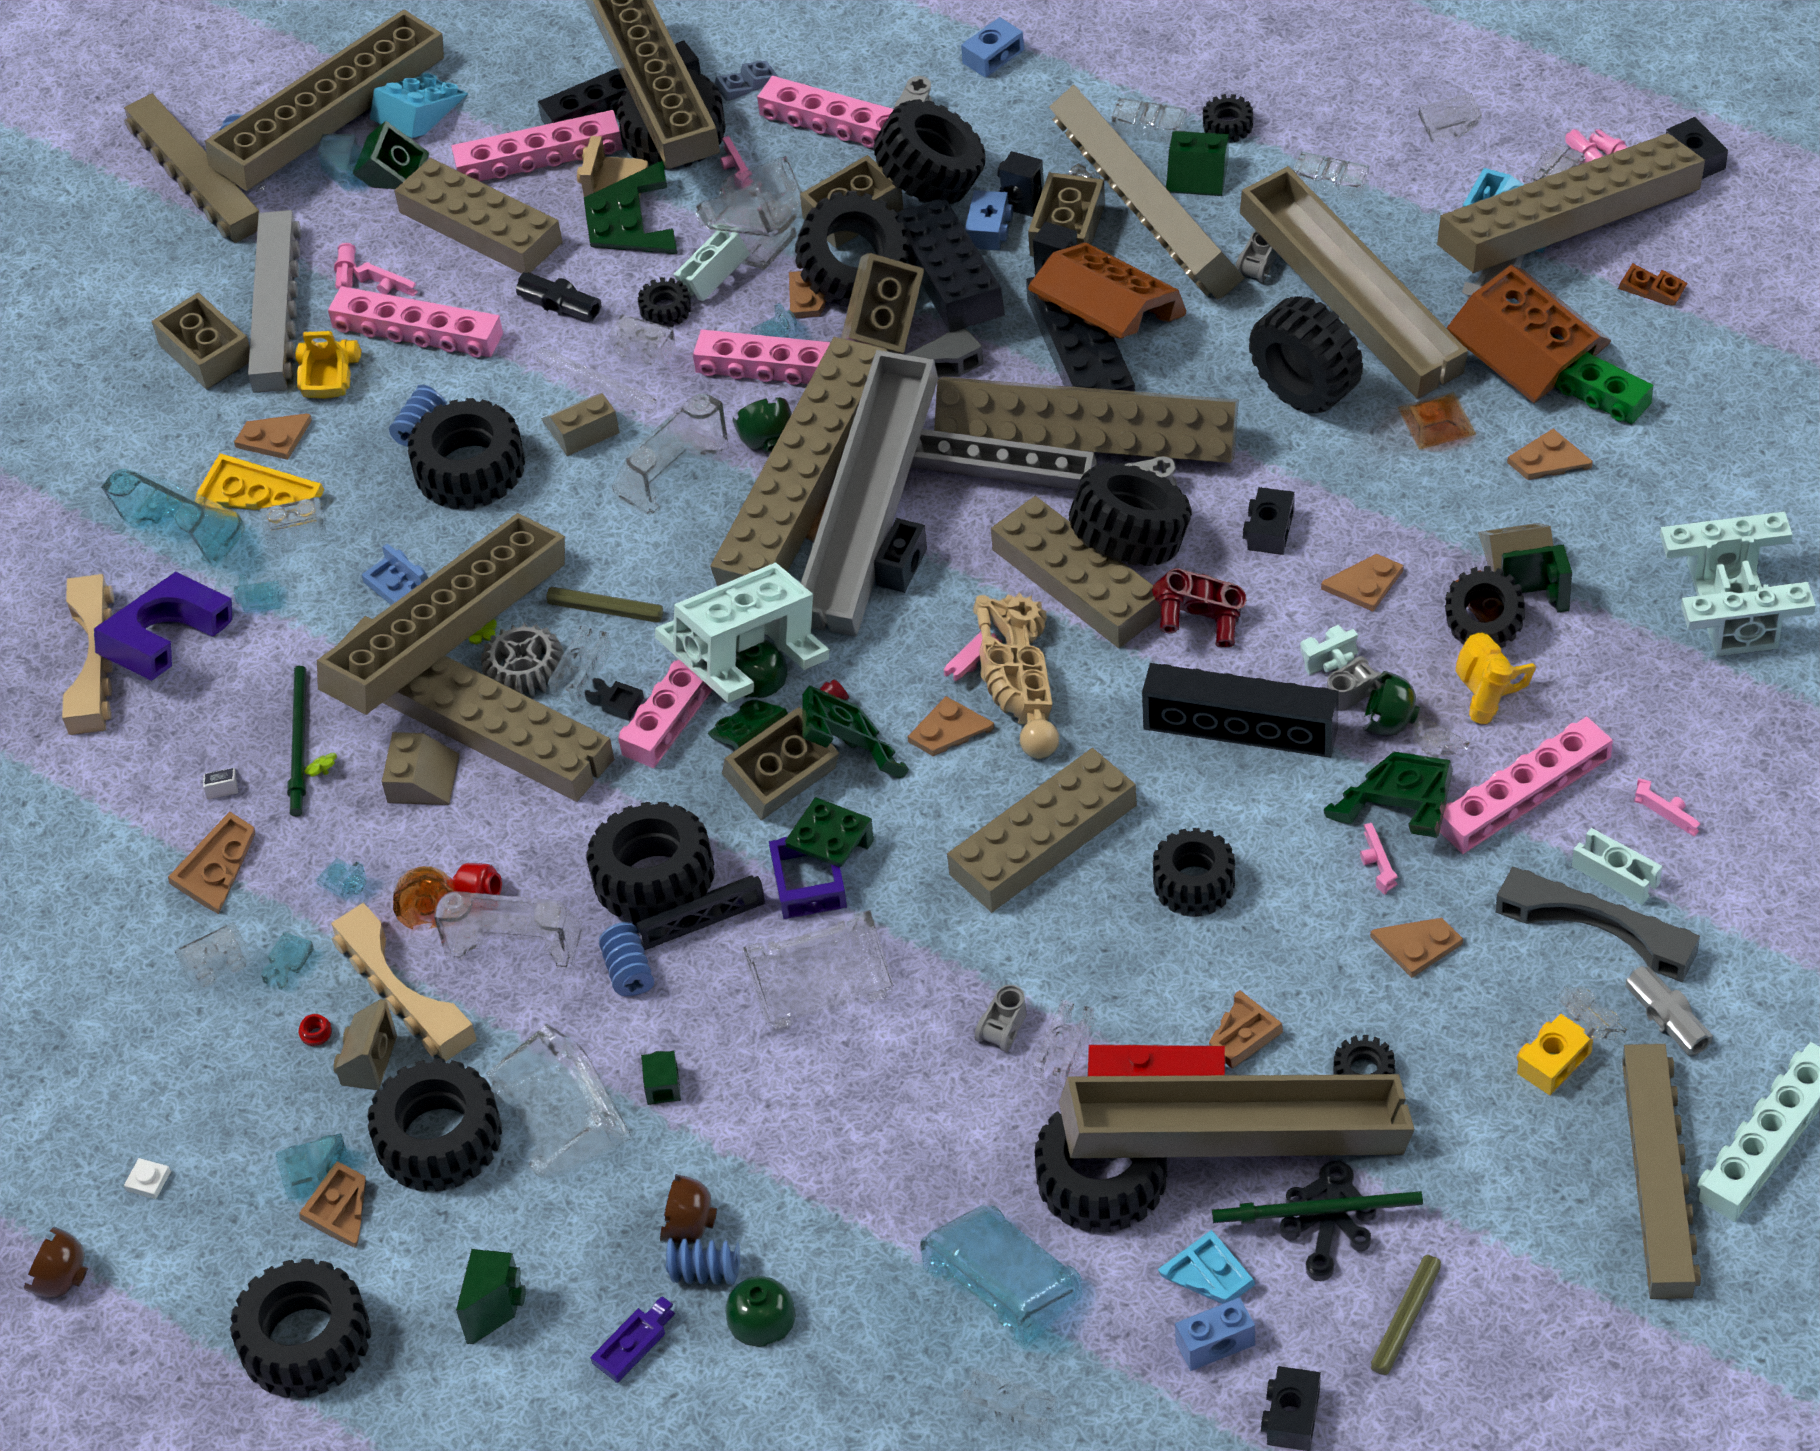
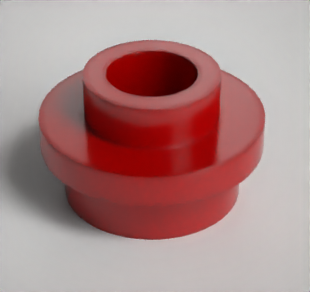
(312, 1022)

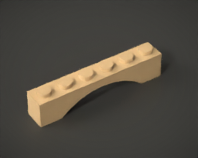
(85, 700)
(439, 1023)

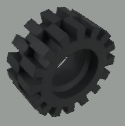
(1228, 107)
(664, 291)
(1363, 1049)

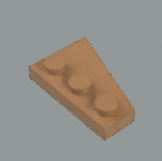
(214, 863)

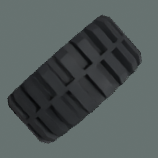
(636, 135)
(929, 152)
(851, 214)
(1306, 354)
(469, 479)
(1130, 514)
(644, 834)
(437, 1159)
(1091, 1200)
(311, 1363)

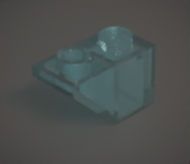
(339, 157)
(307, 1164)

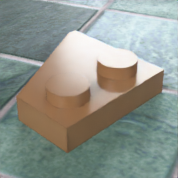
(273, 435)

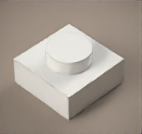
(147, 1178)

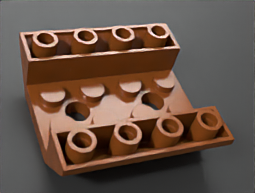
(1104, 290)
(1518, 337)

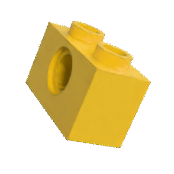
(1551, 1070)

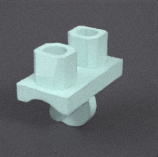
(1331, 654)

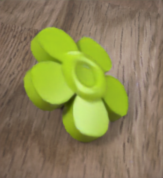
(485, 632)
(321, 764)

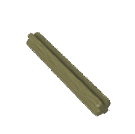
(604, 604)
(1405, 1314)

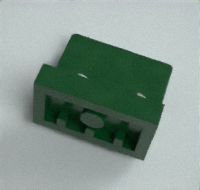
(1542, 570)
(747, 722)
(830, 832)

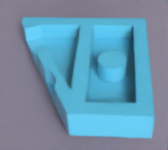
(1208, 1270)

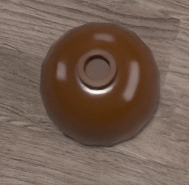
(687, 1211)
(57, 1266)

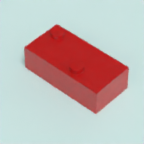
(1155, 1060)

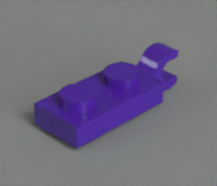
(632, 1340)

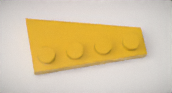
(253, 486)

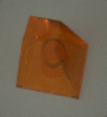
(1436, 420)

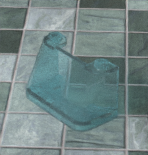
(149, 497)
(1003, 1271)

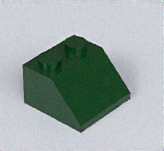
(388, 158)
(1197, 163)
(489, 1293)

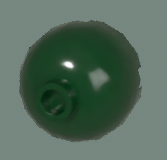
(762, 423)
(764, 666)
(1393, 704)
(760, 1311)

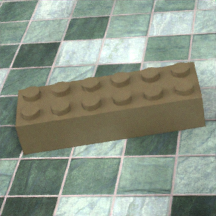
(478, 216)
(1088, 584)
(1041, 829)

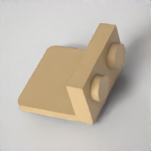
(603, 171)

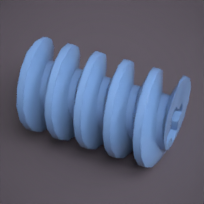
(420, 402)
(626, 960)
(702, 1262)

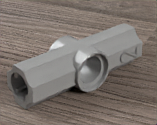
(1669, 1010)

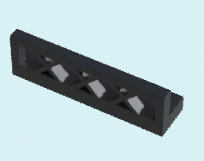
(700, 913)

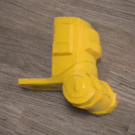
(324, 365)
(1488, 675)

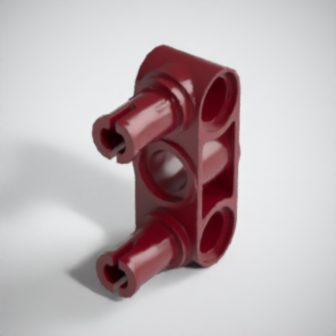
(1201, 597)

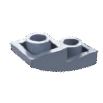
(752, 77)

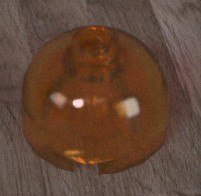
(419, 893)

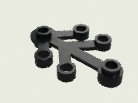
(1333, 1188)

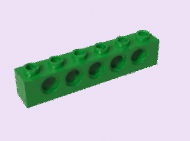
(1606, 387)

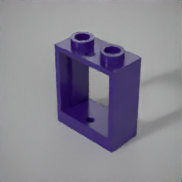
(799, 901)

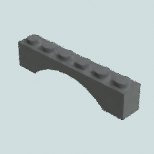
(953, 353)
(1536, 899)

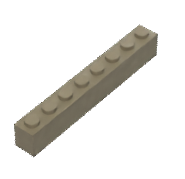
(188, 163)
(1659, 1173)

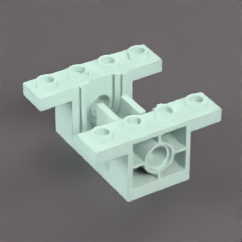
(1725, 577)
(736, 617)

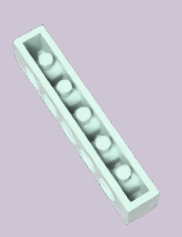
(1733, 1196)

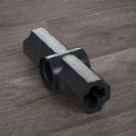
(558, 296)

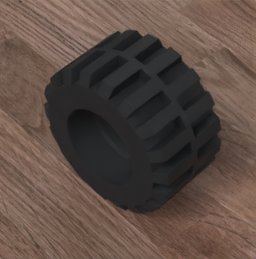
(1483, 584)
(1199, 891)

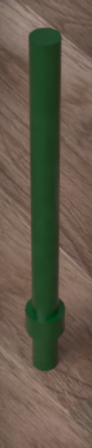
(297, 785)
(1248, 1213)

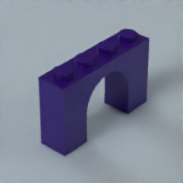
(174, 599)

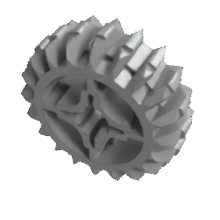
(522, 651)

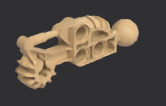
(1016, 670)

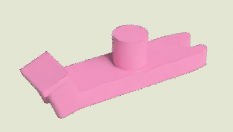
(733, 158)
(386, 279)
(966, 659)
(1669, 810)
(1376, 853)

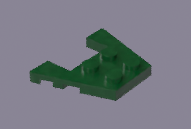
(616, 214)
(832, 716)
(1402, 782)

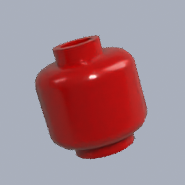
(478, 878)

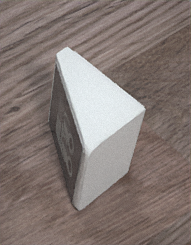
(220, 783)

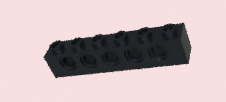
(598, 93)

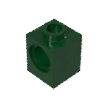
(660, 1077)

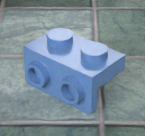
(394, 575)

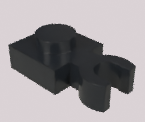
(617, 700)

